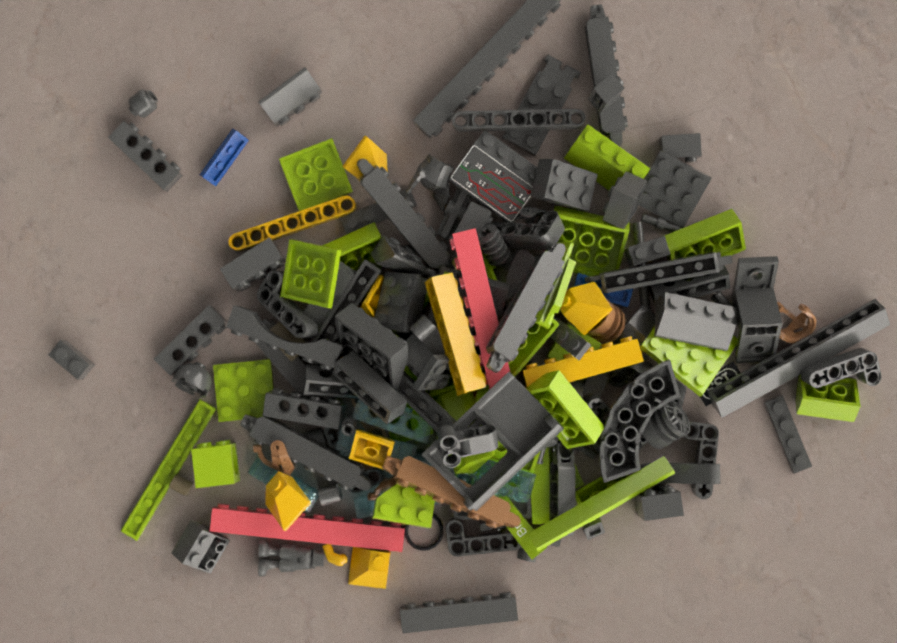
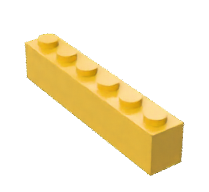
(455, 333)
(592, 363)

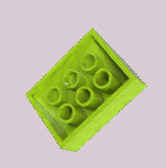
(596, 242)

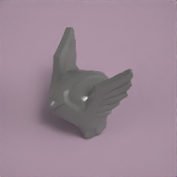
(433, 176)

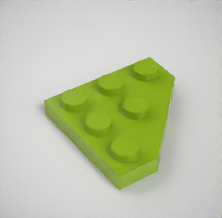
(404, 507)

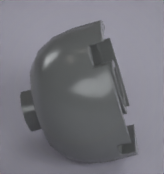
(193, 379)

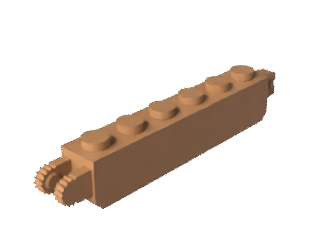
(429, 481)

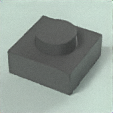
(593, 528)

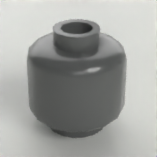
(143, 103)

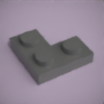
(434, 374)

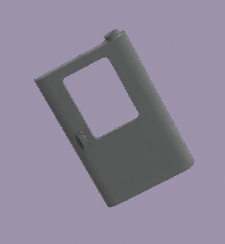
(521, 428)

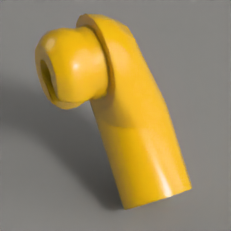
(333, 557)

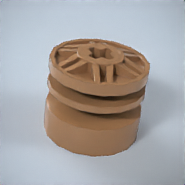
(610, 326)

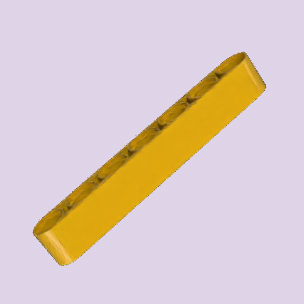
(282, 222)

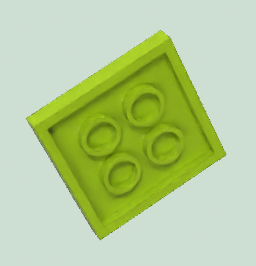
(316, 175)
(310, 273)
(242, 388)

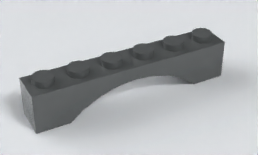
(249, 323)

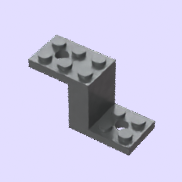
(756, 308)

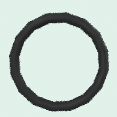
(428, 547)

